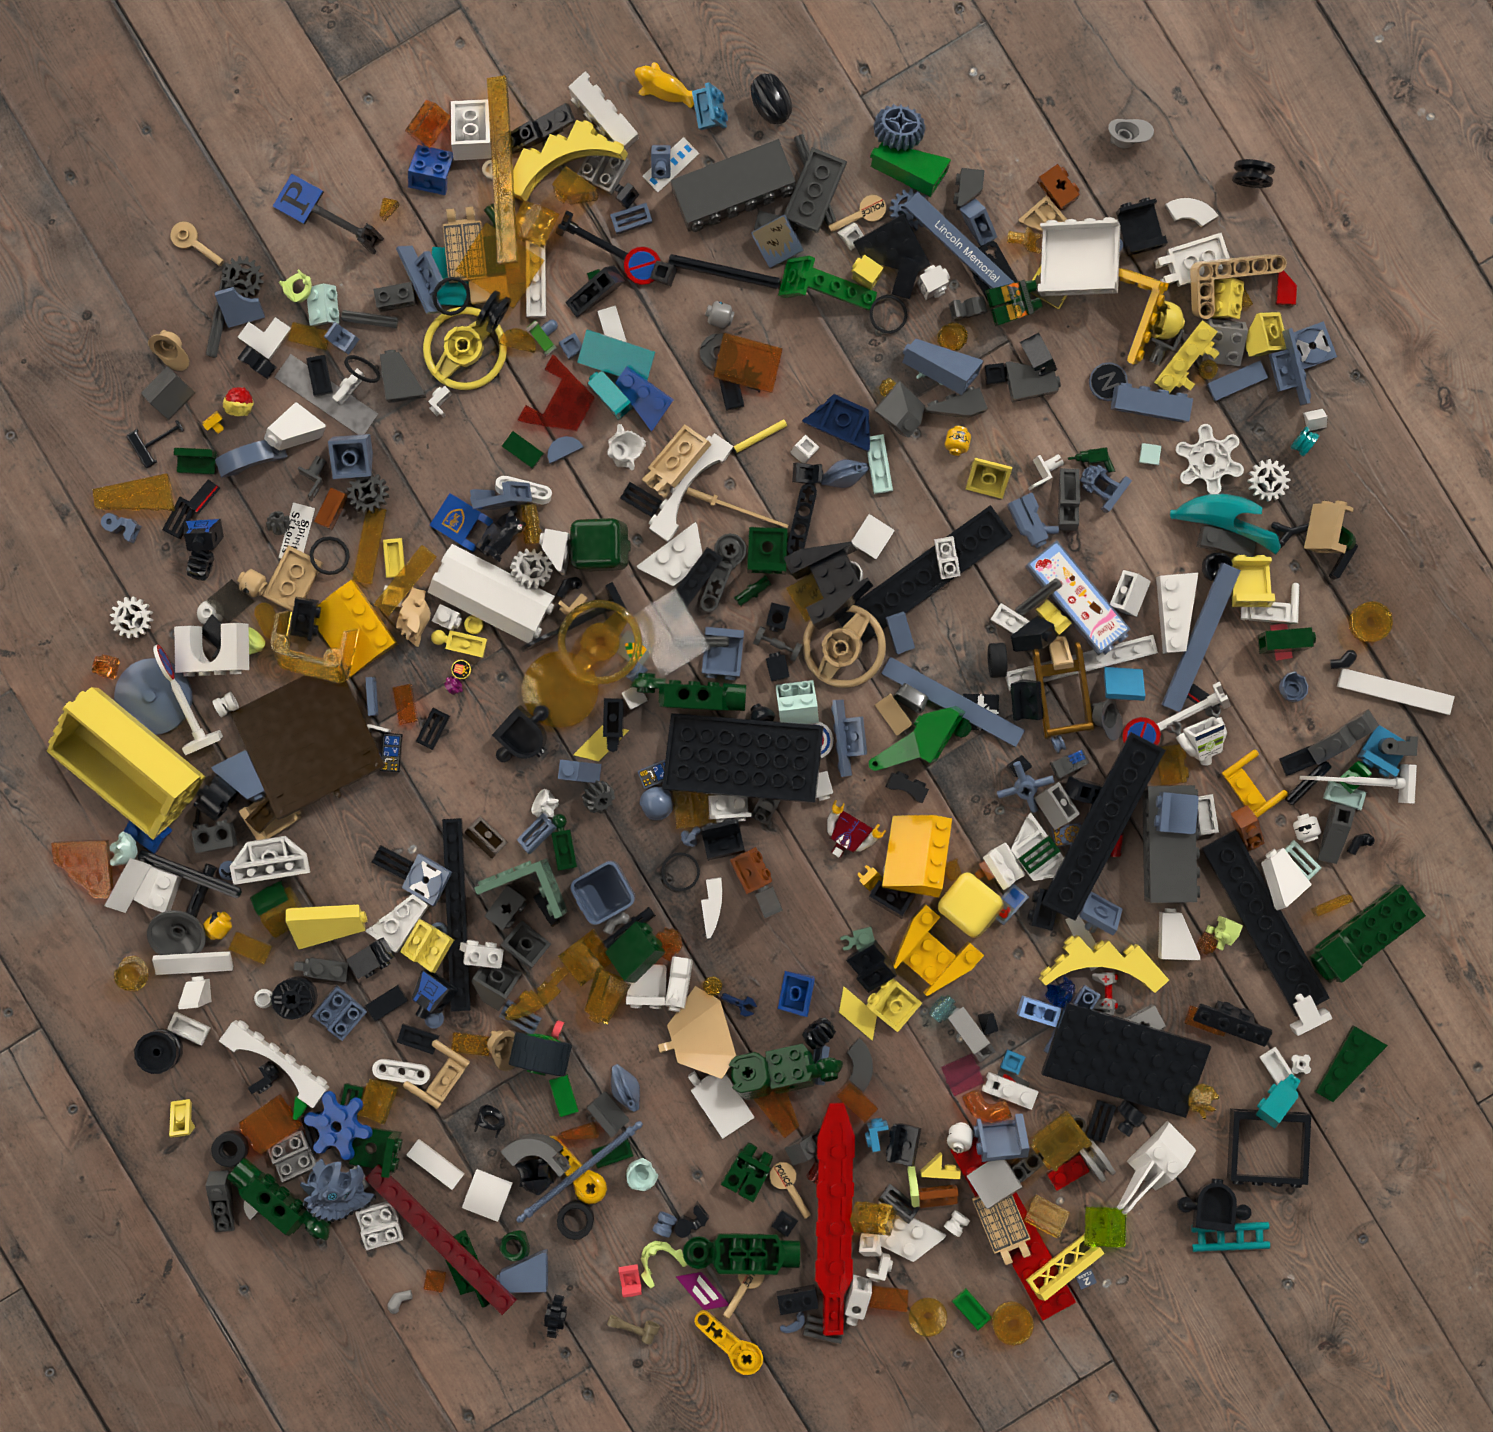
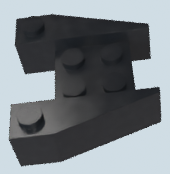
(834, 578)

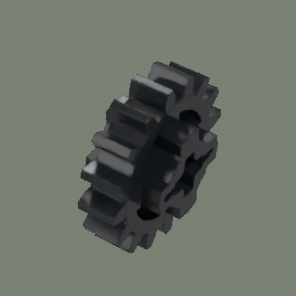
(555, 1316)

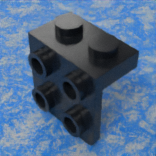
(722, 839)

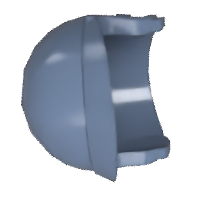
(656, 803)

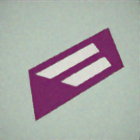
(702, 1290)

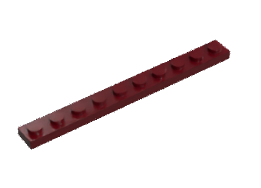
(441, 1240)

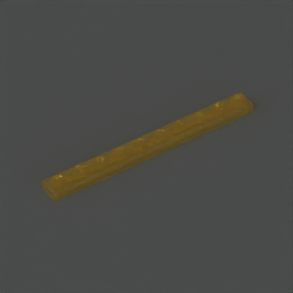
(502, 170)

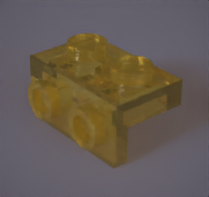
(1172, 765)
(378, 1100)

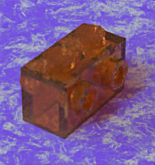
(428, 123)

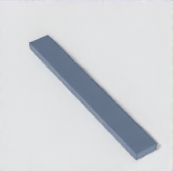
(1201, 637)
(947, 698)

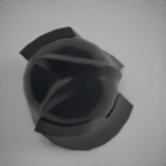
(535, 1175)

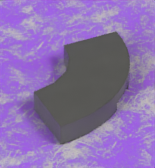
(862, 1064)

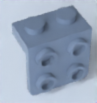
(1176, 813)

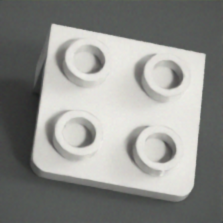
(649, 989)

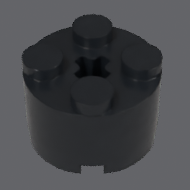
(215, 798)

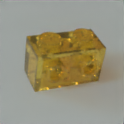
(873, 1218)

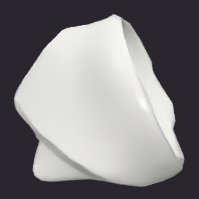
(544, 803)

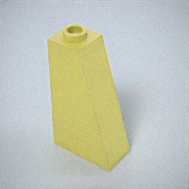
(325, 923)

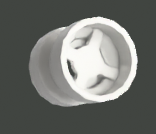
(225, 704)
(956, 1223)

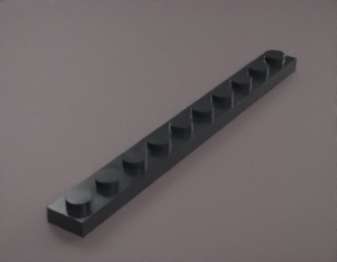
(456, 911)

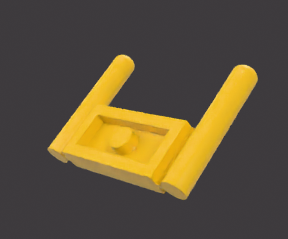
(1246, 789)

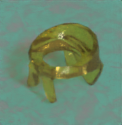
(1204, 1096)

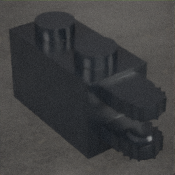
(613, 722)

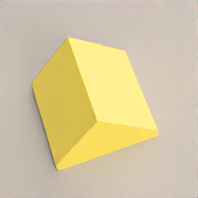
(988, 478)

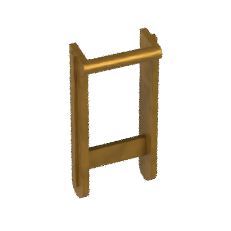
(1048, 670)

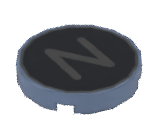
(1105, 378)

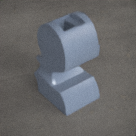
(115, 524)

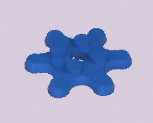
(346, 1116)

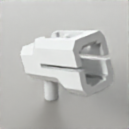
(678, 983)

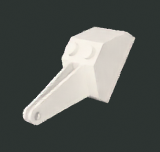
(1157, 1163)

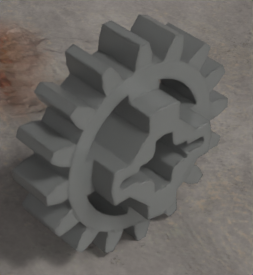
(253, 270)
(364, 500)

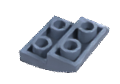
(339, 1013)

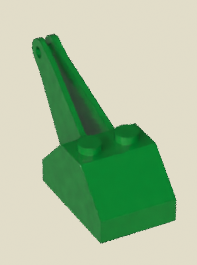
(926, 740)

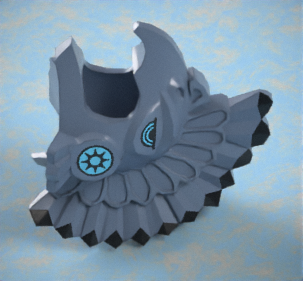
(335, 1192)

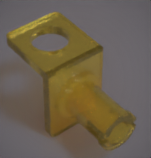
(1028, 239)

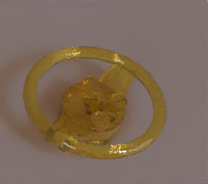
(591, 651)

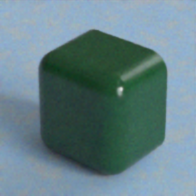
(599, 544)

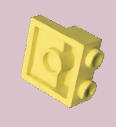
(893, 1004)

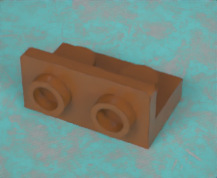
(751, 870)
(938, 1196)

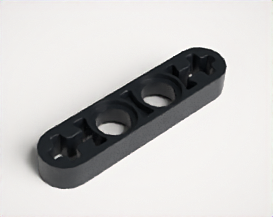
(803, 520)

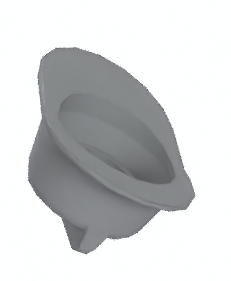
(1129, 131)

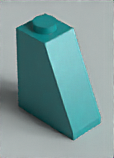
(609, 394)

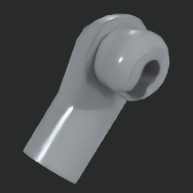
(615, 920)

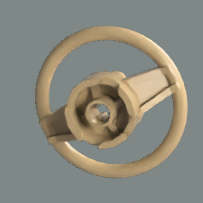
(851, 636)

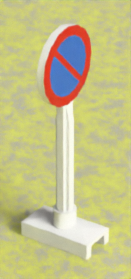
(1151, 731)
(201, 740)

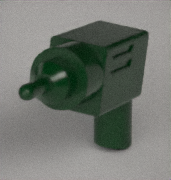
(1095, 456)

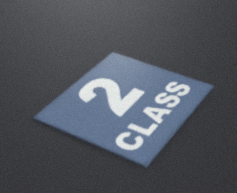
(1086, 1279)

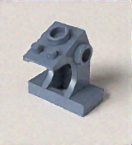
(1113, 490)

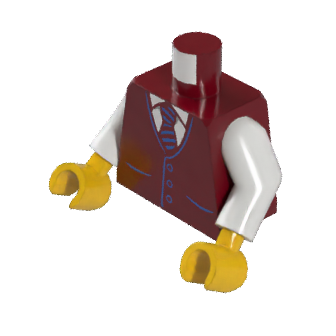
(850, 832)

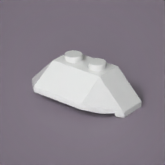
(268, 860)

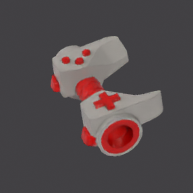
(1107, 1004)

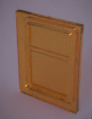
(747, 362)

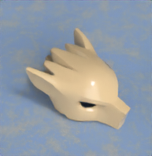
(414, 616)

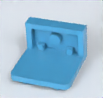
(1374, 758)

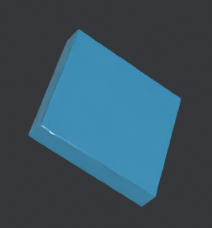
(1124, 683)

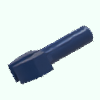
(739, 1003)

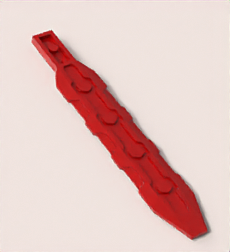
(833, 1226)

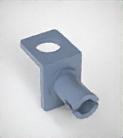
(660, 161)

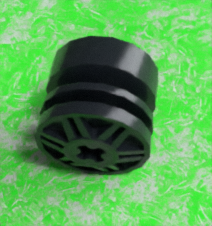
(305, 998)

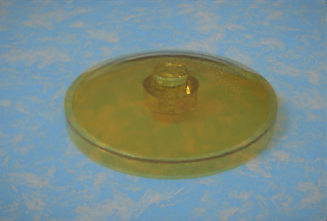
(564, 694)

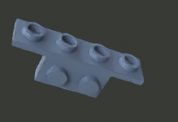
(423, 275)
(1288, 368)
(849, 735)

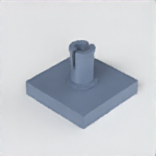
(1100, 914)

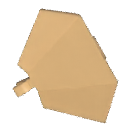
(701, 1035)

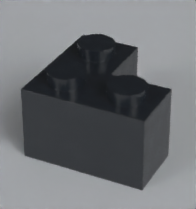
(892, 900)

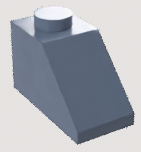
(978, 222)

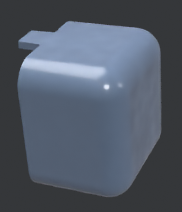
(603, 892)

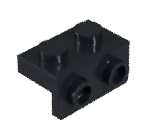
(304, 618)
(1041, 915)
(270, 1074)
(903, 1144)

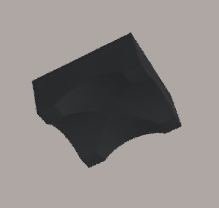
(915, 789)

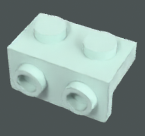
(323, 305)

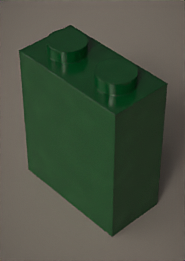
(1286, 640)
(635, 952)

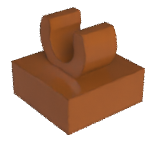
(984, 871)

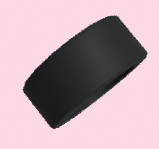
(572, 1234)

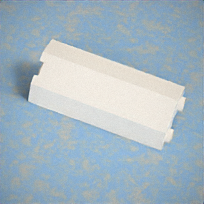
(490, 594)

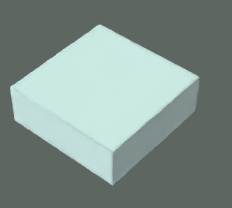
(1150, 454)

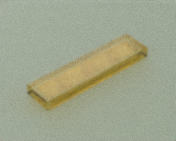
(369, 546)
(405, 580)

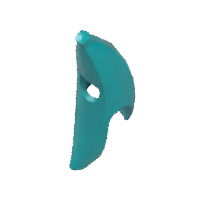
(1221, 511)

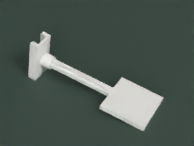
(1405, 783)

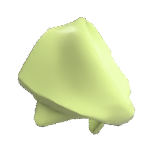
(287, 287)
(256, 641)

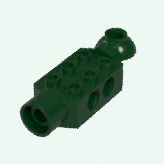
(722, 698)
(254, 1185)
(744, 1253)

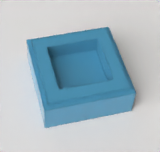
(1012, 1062)

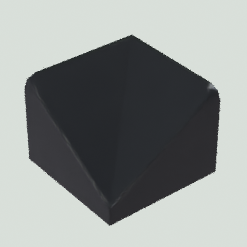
(1024, 762)
(988, 1023)

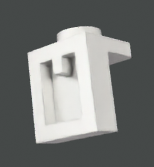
(447, 618)

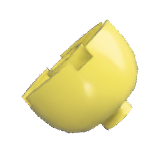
(1169, 321)

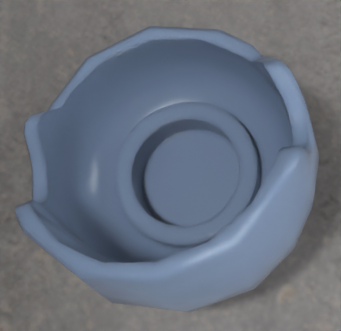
(1293, 687)

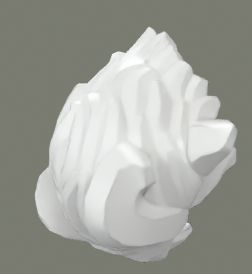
(625, 447)

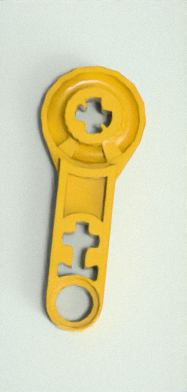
(580, 1183)
(732, 1346)

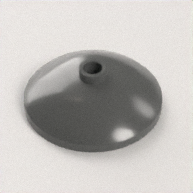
(169, 940)

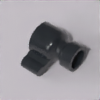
(1132, 1116)

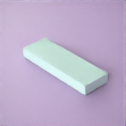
(879, 465)

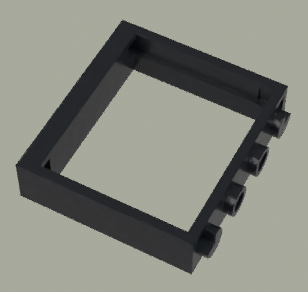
(1259, 1180)

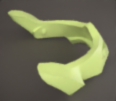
(651, 1249)

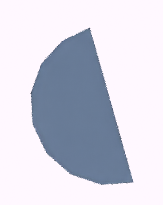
(563, 447)

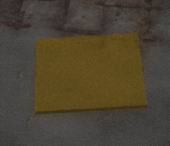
(482, 267)

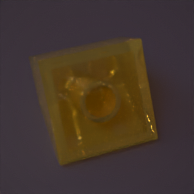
(573, 189)

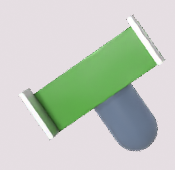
(541, 334)

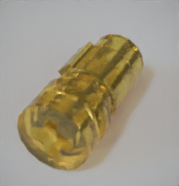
(532, 528)

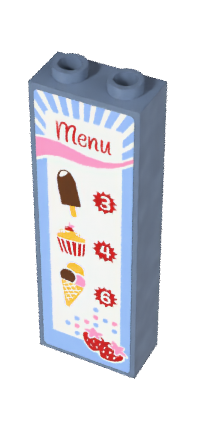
(1079, 599)

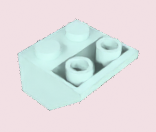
(797, 702)

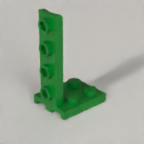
(801, 275)

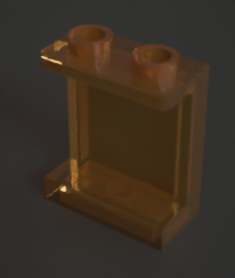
(269, 1124)

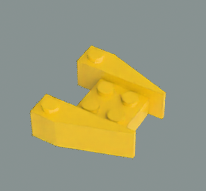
(929, 956)

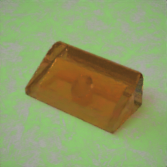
(405, 704)
(889, 1298)

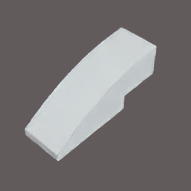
(712, 905)

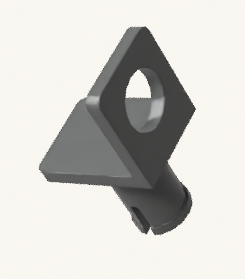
(1161, 348)
(312, 474)

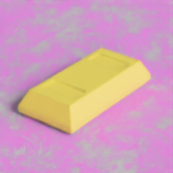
(393, 556)

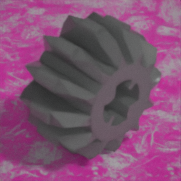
(598, 796)

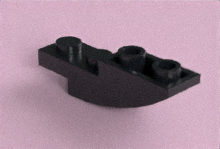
(539, 130)

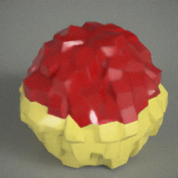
(238, 402)

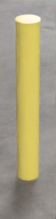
(759, 436)

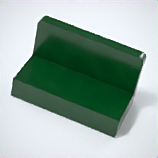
(195, 460)

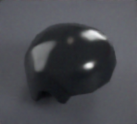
(1212, 564)

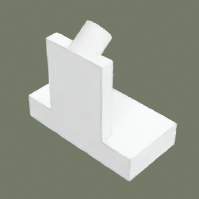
(1308, 1015)

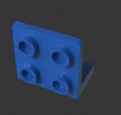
(430, 169)

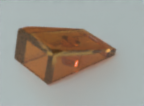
(585, 1131)

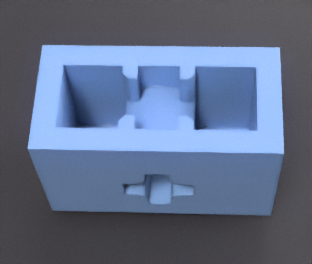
(1038, 1011)

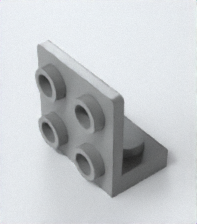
(1228, 341)

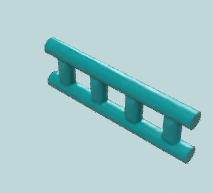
(1239, 1245)

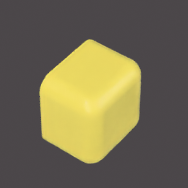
(970, 905)

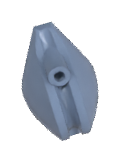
(844, 473)
(625, 1088)

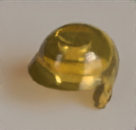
(131, 974)

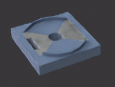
(1321, 353)
(436, 884)

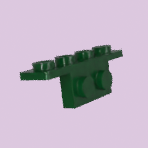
(461, 1283)

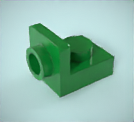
(1356, 770)

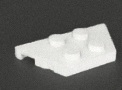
(675, 558)
(1029, 836)
(911, 1239)

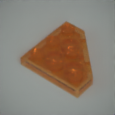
(86, 864)

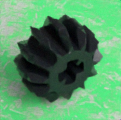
(200, 564)
(818, 1033)

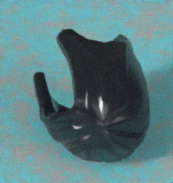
(771, 98)

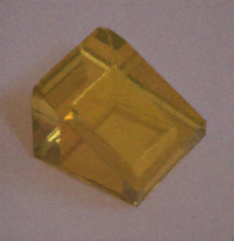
(388, 208)

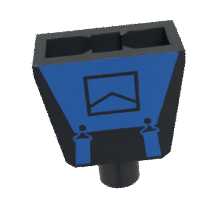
(203, 534)
(432, 993)

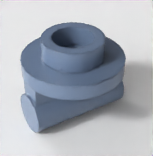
(637, 669)
(689, 838)

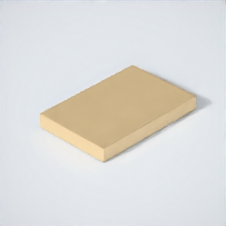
(291, 578)

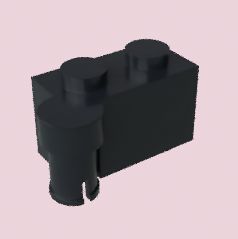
(370, 958)

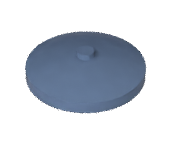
(149, 696)

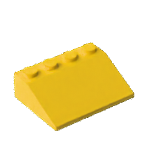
(350, 609)
(917, 854)

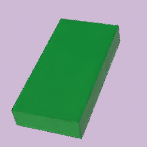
(563, 1095)
(971, 1309)

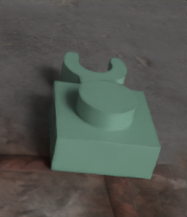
(860, 938)

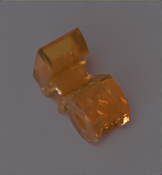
(106, 666)

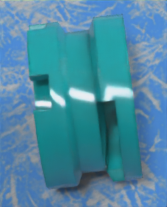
(1304, 441)

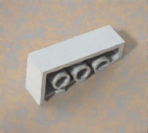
(601, 112)
(1175, 604)

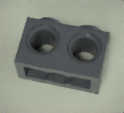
(395, 297)
(215, 841)

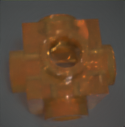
(671, 942)

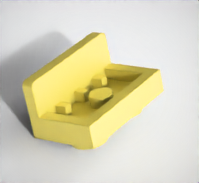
(1228, 298)

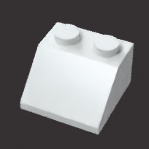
(158, 889)

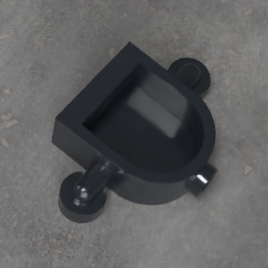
(522, 734)
(1215, 1207)

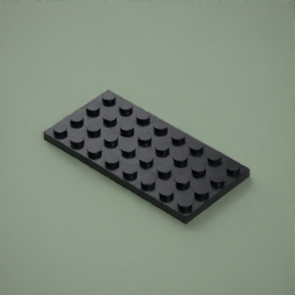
(743, 758)
(1125, 1059)

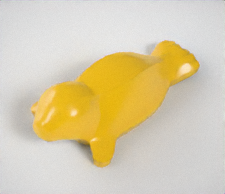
(662, 85)

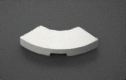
(1191, 209)

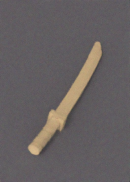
(713, 499)

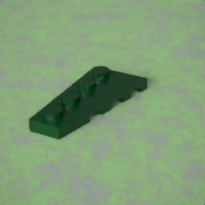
(1350, 1061)

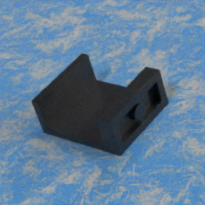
(1140, 227)

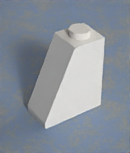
(294, 428)
(1283, 878)
(1175, 937)

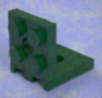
(764, 562)
(388, 1146)

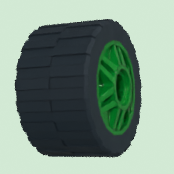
(540, 1054)

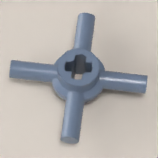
(1025, 787)

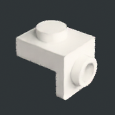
(440, 395)
(884, 1266)

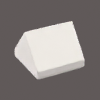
(1315, 419)

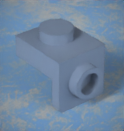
(341, 338)

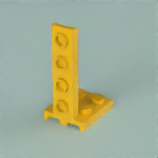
(1149, 316)

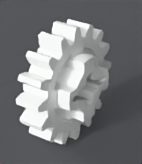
(1268, 472)
(531, 568)
(133, 625)

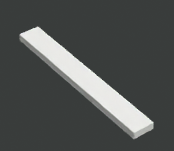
(1120, 653)

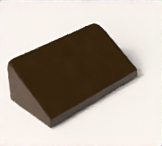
(485, 837)

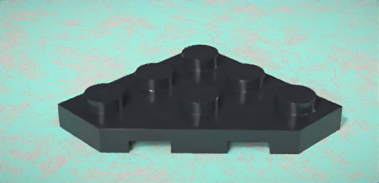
(890, 243)

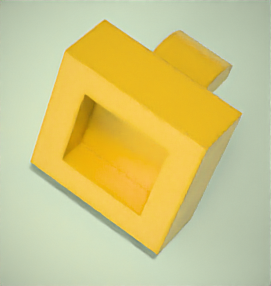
(213, 421)
(870, 879)

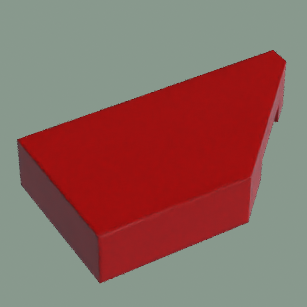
(1286, 290)

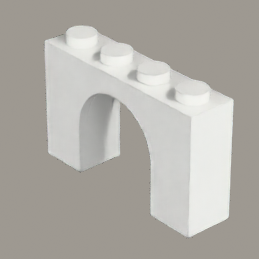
(232, 655)

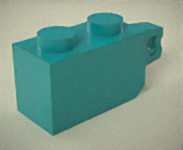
(1279, 1102)

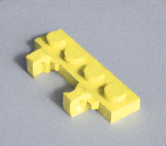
(1197, 344)

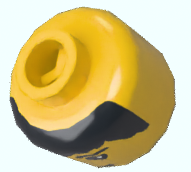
(217, 925)

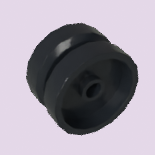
(146, 1051)

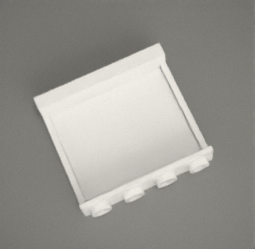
(1080, 257)

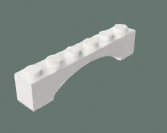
(665, 523)
(308, 1086)

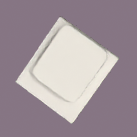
(872, 536)

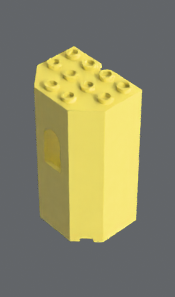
(124, 761)

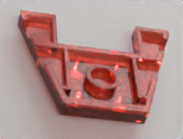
(567, 405)

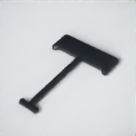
(141, 449)

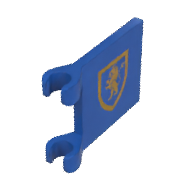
(457, 520)

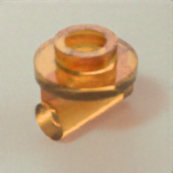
(1206, 944)

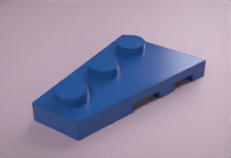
(645, 397)

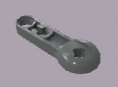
(725, 567)

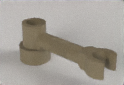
(647, 1332)

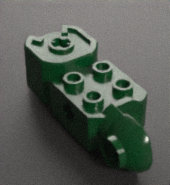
(780, 1071)

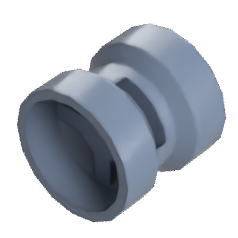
(664, 1224)

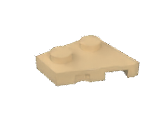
(1040, 213)

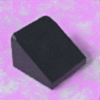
(664, 273)

